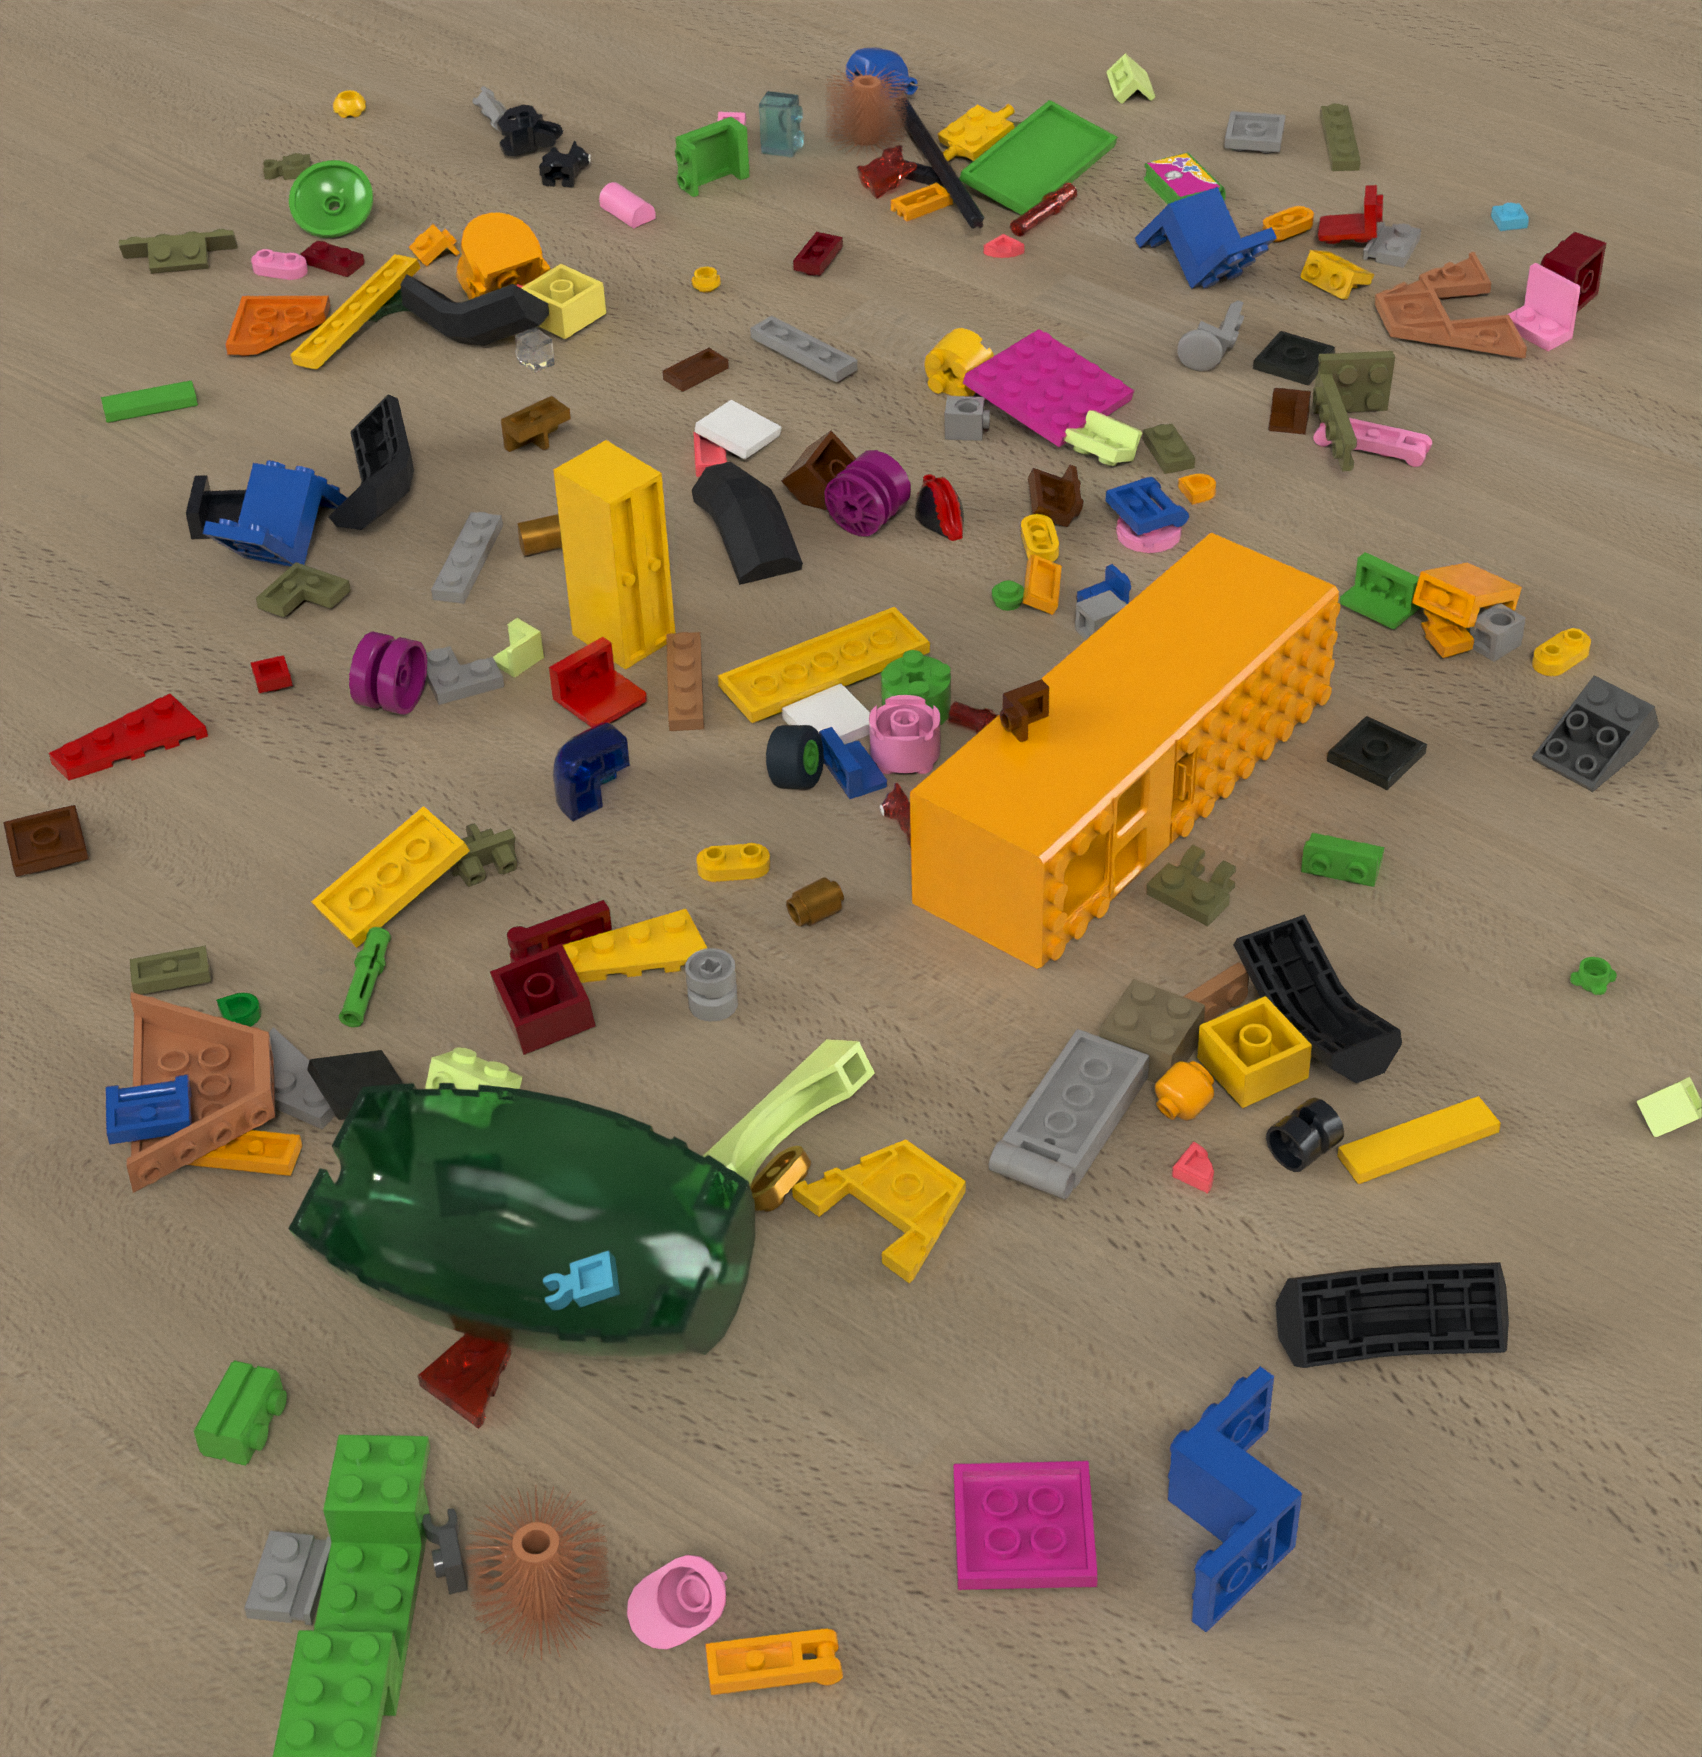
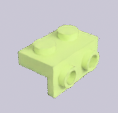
(1105, 438)
(469, 1071)

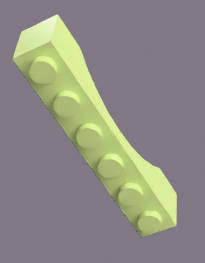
(815, 1085)

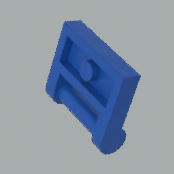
(1137, 509)
(147, 1110)

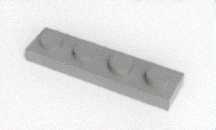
(804, 349)
(467, 557)

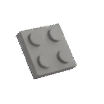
(1255, 131)

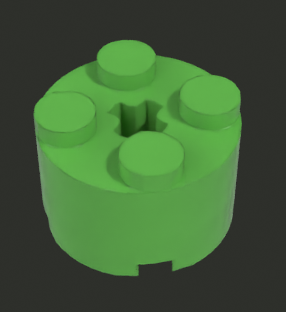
(919, 677)

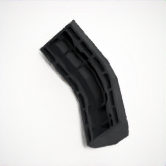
(478, 319)
(382, 463)
(748, 522)
(1301, 983)
(1393, 1313)

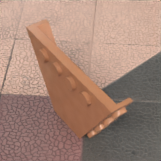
(228, 1079)

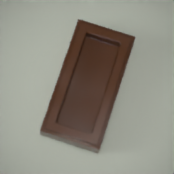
(695, 369)

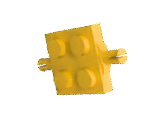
(975, 132)

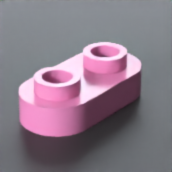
(279, 265)

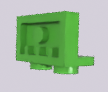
(1342, 859)

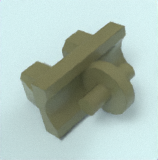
(485, 849)

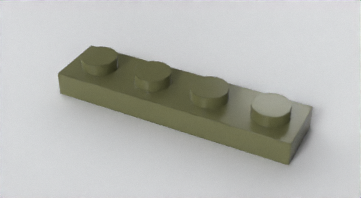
(1340, 138)

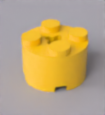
(952, 359)

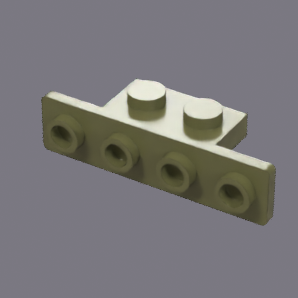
(178, 252)

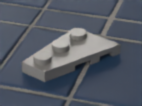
(294, 1087)

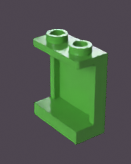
(712, 154)

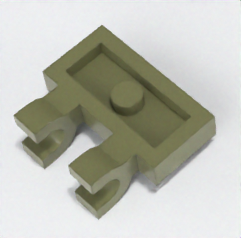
(1187, 893)

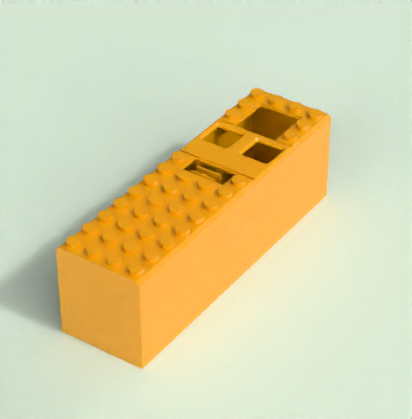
(1135, 748)

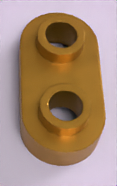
(779, 1177)

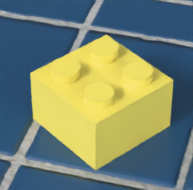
(571, 298)

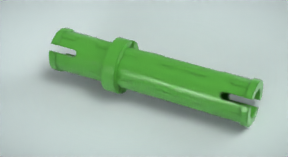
(368, 965)

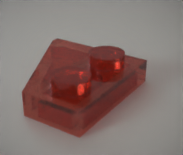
(467, 1376)

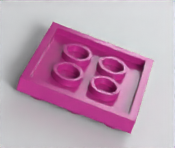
(1024, 1525)

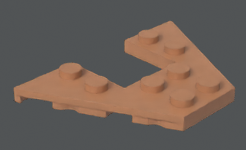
(1418, 315)

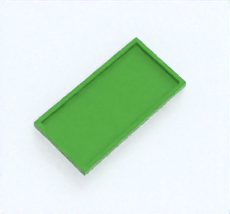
(1038, 157)

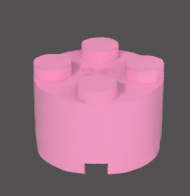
(905, 735)

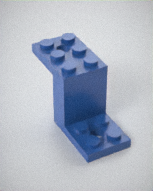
(1205, 238)
(276, 514)
(1233, 1497)

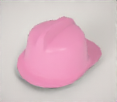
(677, 1602)

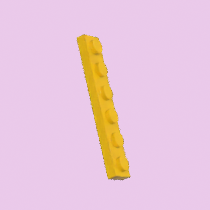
(354, 312)

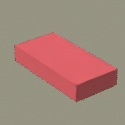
(707, 454)

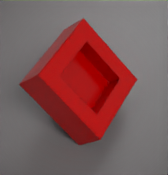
(271, 674)

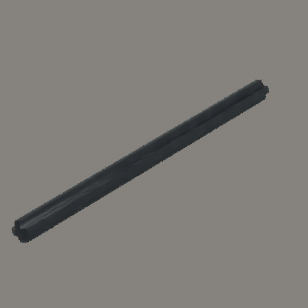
(941, 166)

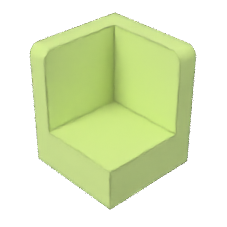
(523, 651)
(1671, 1107)

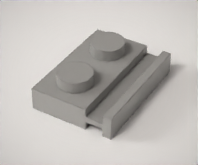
(1393, 244)
(288, 1578)

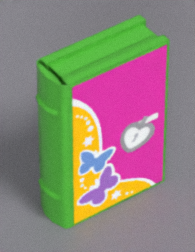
(1179, 177)

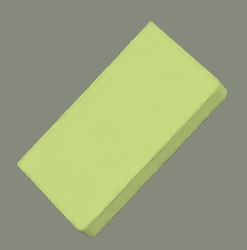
(1127, 77)

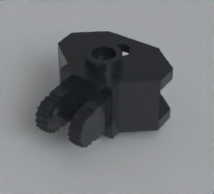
(526, 131)

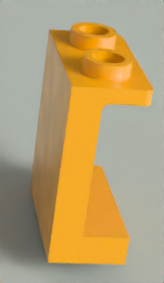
(1461, 590)

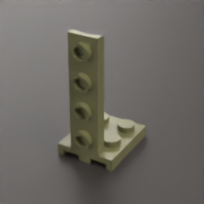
(1350, 385)

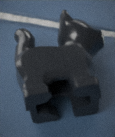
(563, 165)

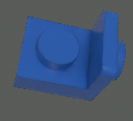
(1114, 581)

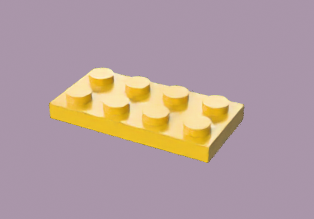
(390, 876)

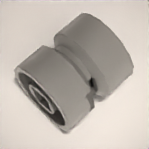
(711, 984)

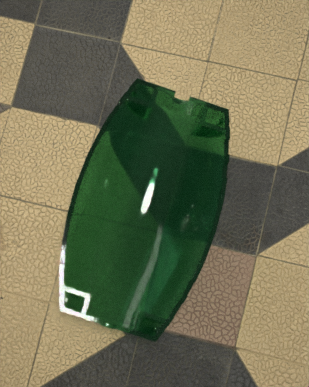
(482, 1193)

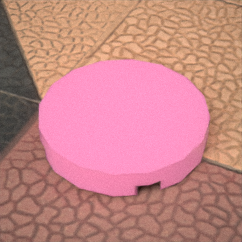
(1151, 542)

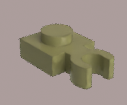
(289, 167)

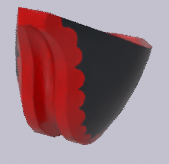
(940, 507)

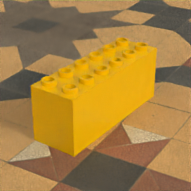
(615, 551)

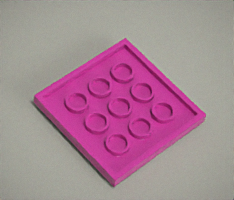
(1047, 386)

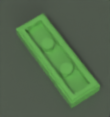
(149, 401)

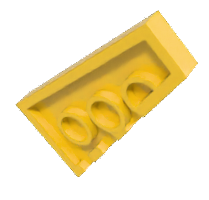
(645, 945)

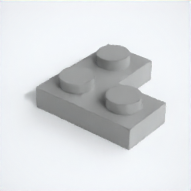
(455, 681)

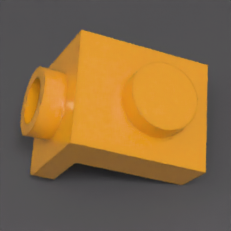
(432, 243)

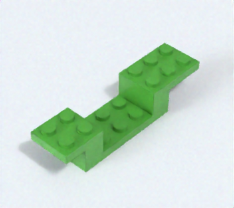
(355, 1657)

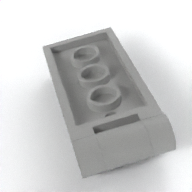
(1071, 1114)

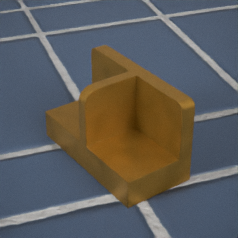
(534, 424)

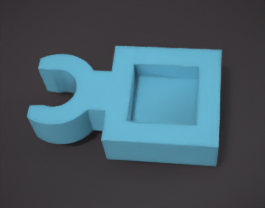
(589, 1282)

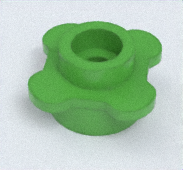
(1594, 975)

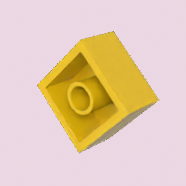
(1254, 1051)

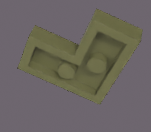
(301, 584)

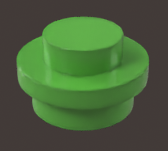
(1008, 595)

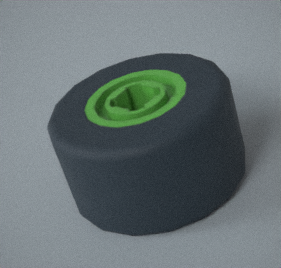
(795, 756)

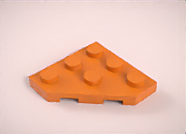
(270, 320)

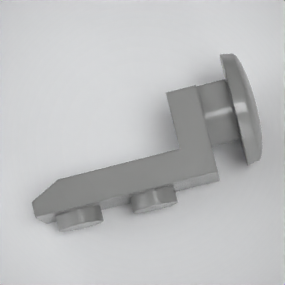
(1206, 346)

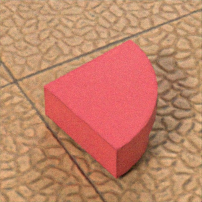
(1003, 247)
(1195, 1168)

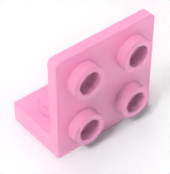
(1548, 309)

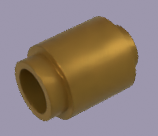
(815, 902)

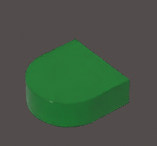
(240, 1008)

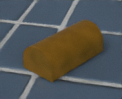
(539, 535)

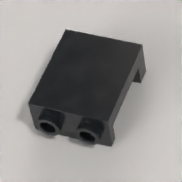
(211, 506)

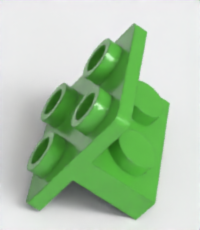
(1381, 591)

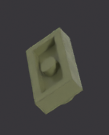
(1168, 448)
(170, 970)

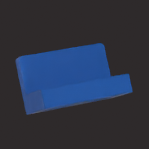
(851, 765)

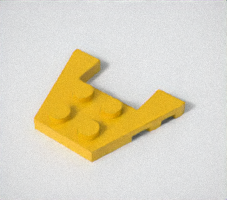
(902, 1188)

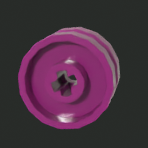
(388, 672)

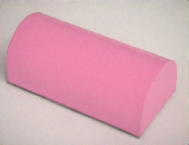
(626, 205)

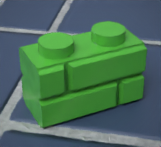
(240, 1413)

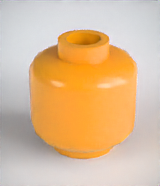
(1184, 1090)

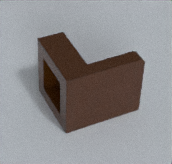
(1290, 411)

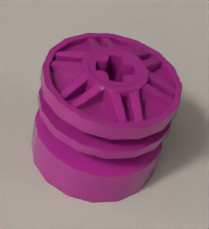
(867, 493)

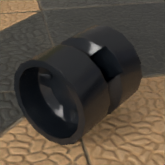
(1305, 1134)

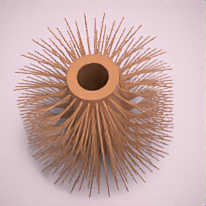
(866, 110)
(538, 1572)

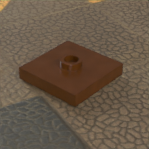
(45, 840)

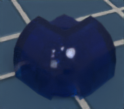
(585, 765)

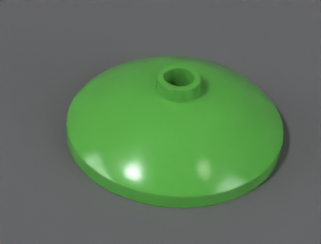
(330, 186)

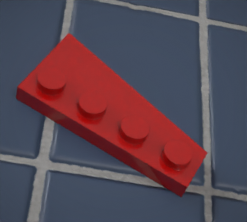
(128, 737)

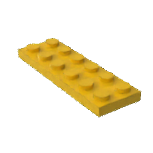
(821, 663)

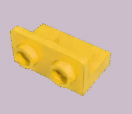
(1334, 273)

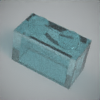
(780, 124)

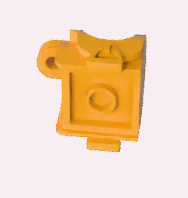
(498, 253)

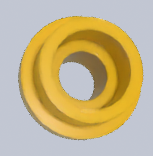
(705, 279)

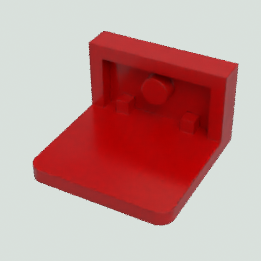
(1360, 226)
(591, 686)

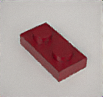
(818, 253)
(333, 258)

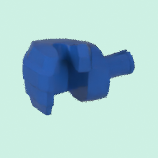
(881, 59)

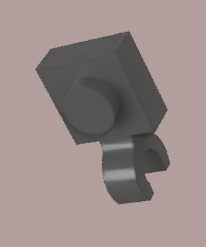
(448, 1558)

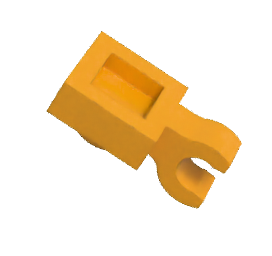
(1446, 635)

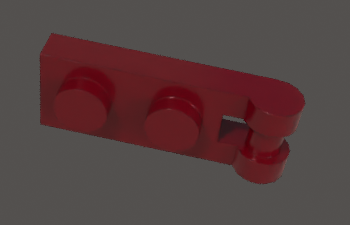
(562, 929)

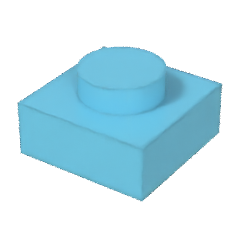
(1509, 216)

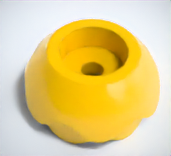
(349, 104)

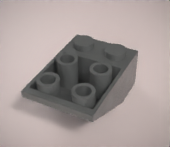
(1598, 734)

